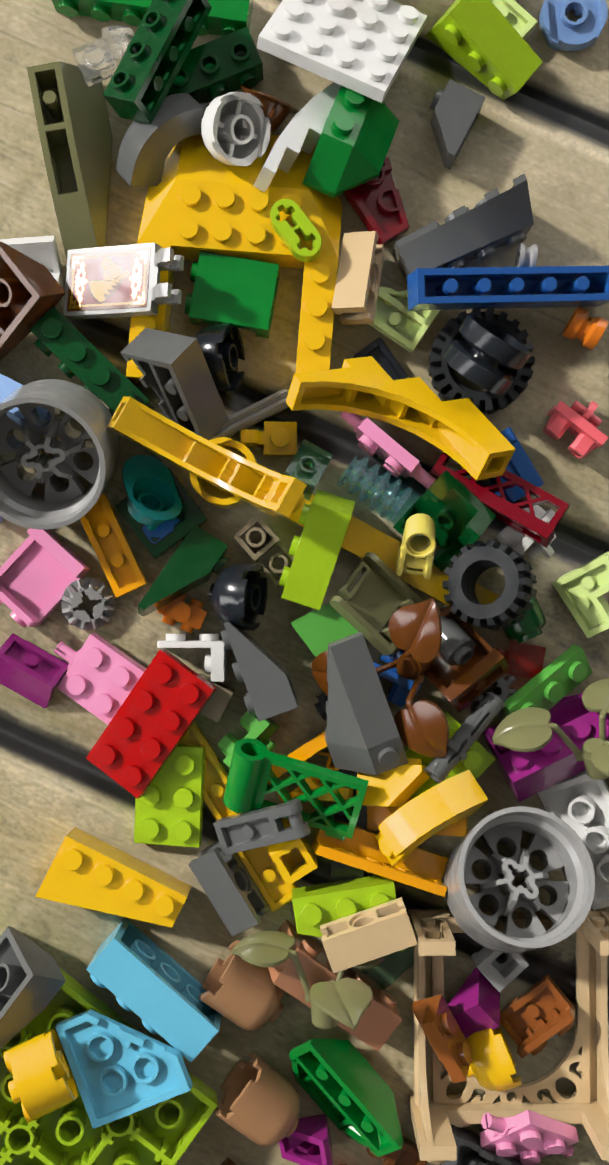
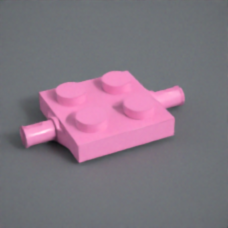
(376, 441)
(98, 676)
(527, 1136)

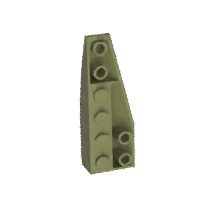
(75, 151)

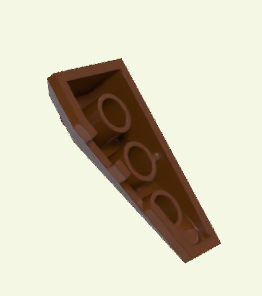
(25, 296)

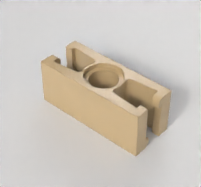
(358, 278)
(367, 935)

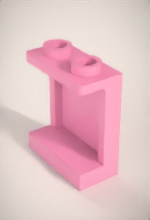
(38, 576)

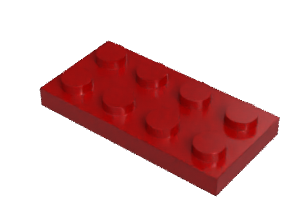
(151, 723)

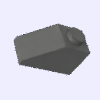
(453, 118)

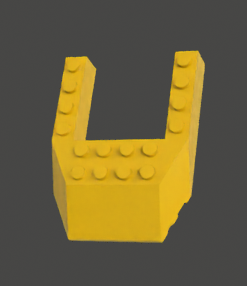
(221, 212)

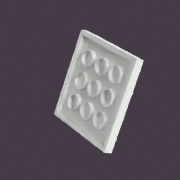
(345, 40)

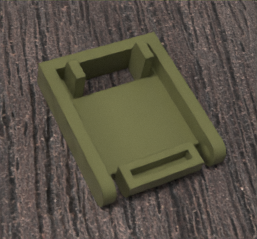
(371, 598)

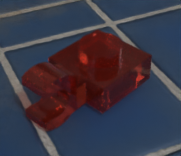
(524, 659)

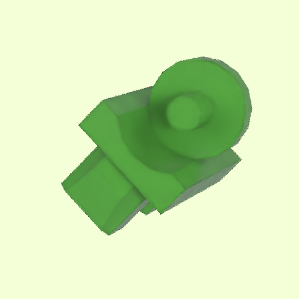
(257, 730)

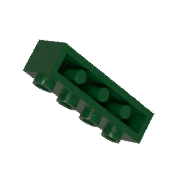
(155, 57)
(219, 67)
(84, 360)

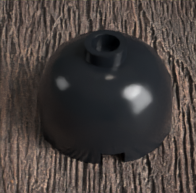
(221, 350)
(240, 595)

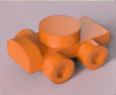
(189, 615)

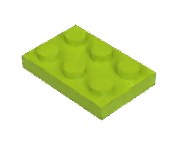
(173, 802)

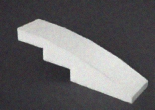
(299, 135)

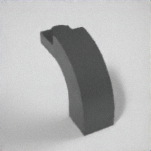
(148, 145)

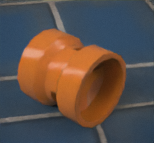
(585, 328)

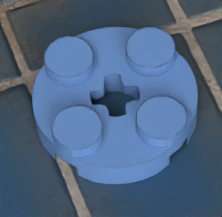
(571, 35)

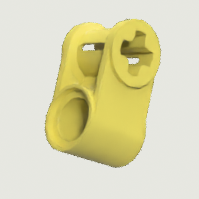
(417, 552)

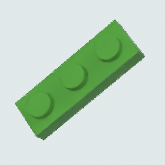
(552, 682)

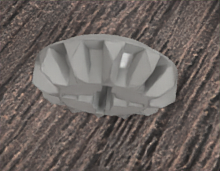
(94, 590)

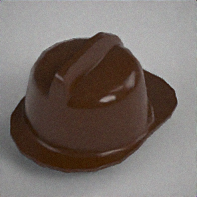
(272, 107)

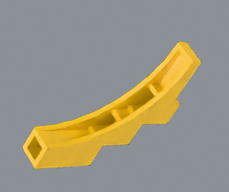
(410, 404)

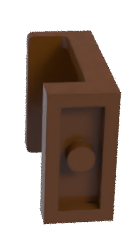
(466, 682)

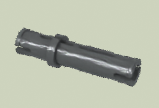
(465, 737)

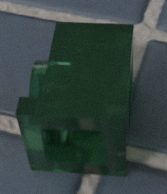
(309, 466)

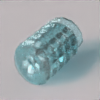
(375, 487)

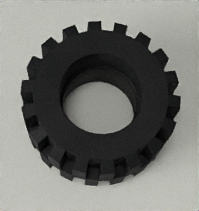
(467, 570)

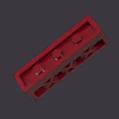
(509, 513)

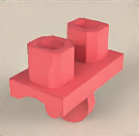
(579, 422)

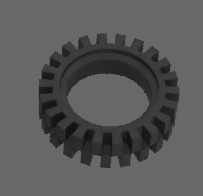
(452, 389)

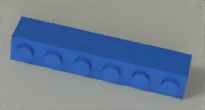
(507, 287)

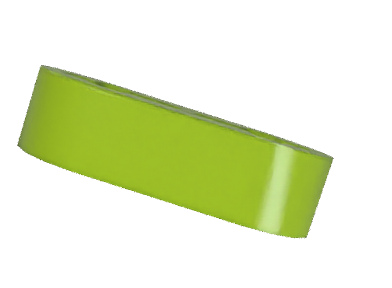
(290, 235)

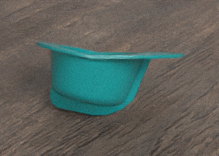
(150, 491)

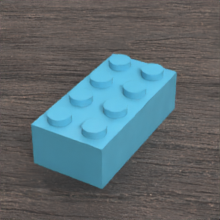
(154, 989)

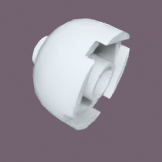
(235, 129)

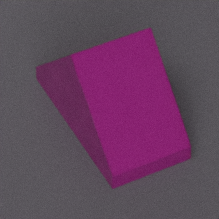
(476, 1004)
(309, 1142)

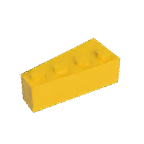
(111, 881)

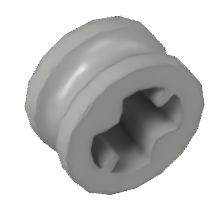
(526, 255)

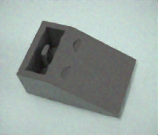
(265, 678)

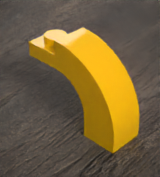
(429, 814)

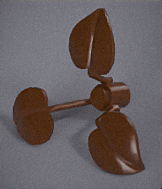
(419, 632)

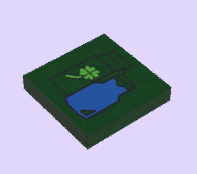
(170, 531)

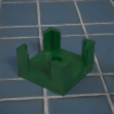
(457, 517)

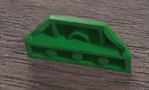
(351, 144)
(349, 1092)

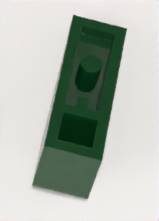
(188, 568)

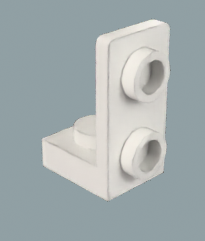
(214, 663)

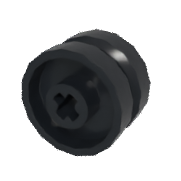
(486, 354)

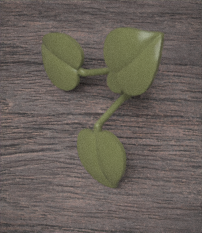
(531, 730)
(330, 1001)

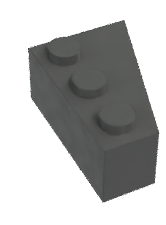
(180, 378)

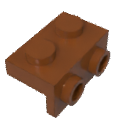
(537, 1016)
(444, 1036)

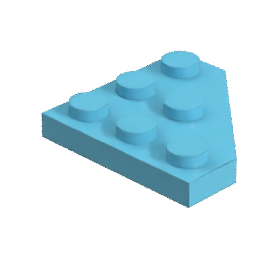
(119, 1067)

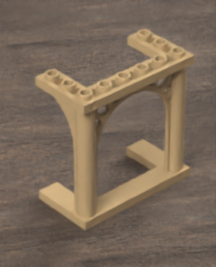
(435, 1110)

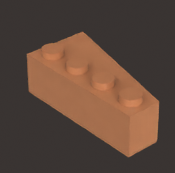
(376, 1022)

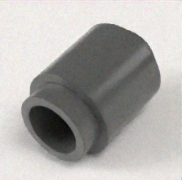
(456, 644)

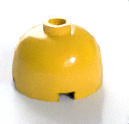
(492, 1061)

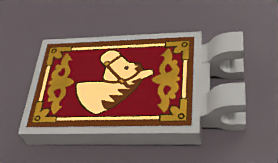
(119, 281)

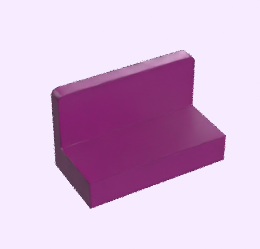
(30, 670)

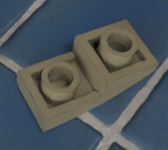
(264, 548)

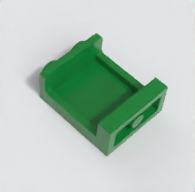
(233, 292)

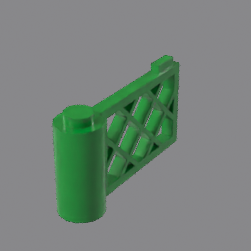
(252, 771)

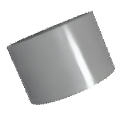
(62, 502)
(557, 848)

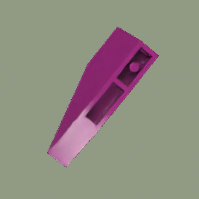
(541, 769)

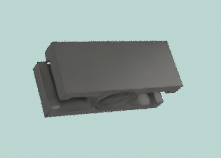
(229, 888)

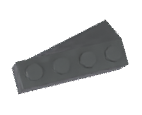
(469, 233)

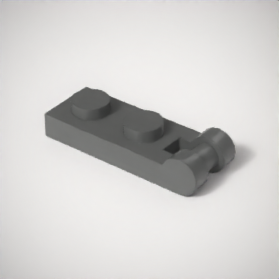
(261, 827)

